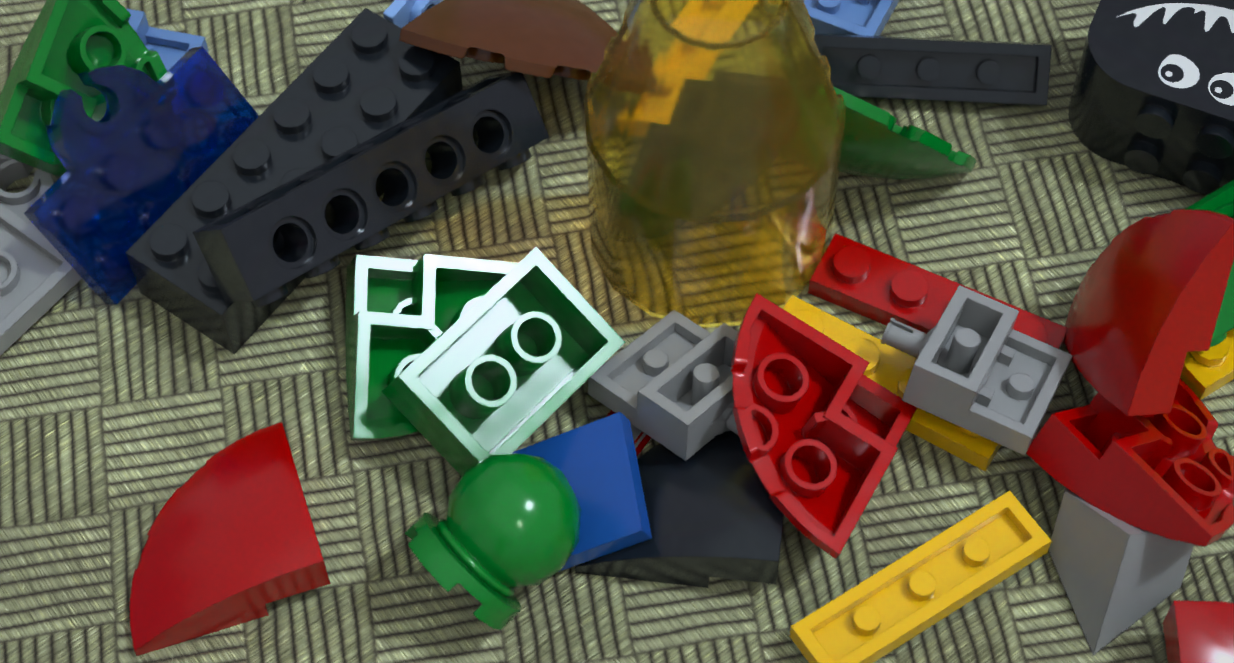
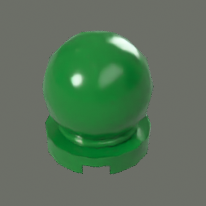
(504, 530)

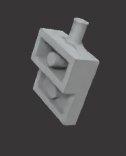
(981, 370)
(673, 383)

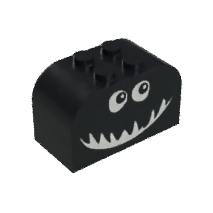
(1160, 89)

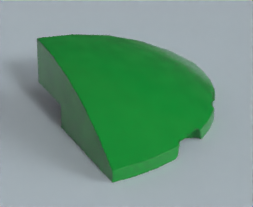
(61, 45)
(884, 150)
(393, 317)

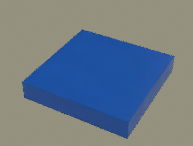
(606, 481)

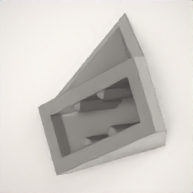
(1112, 568)

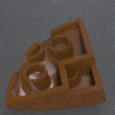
(523, 34)

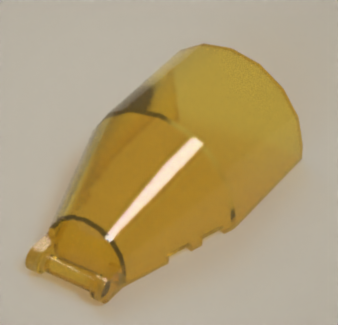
(712, 156)

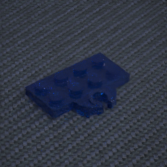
(132, 160)

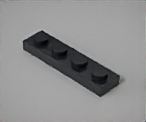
(938, 68)

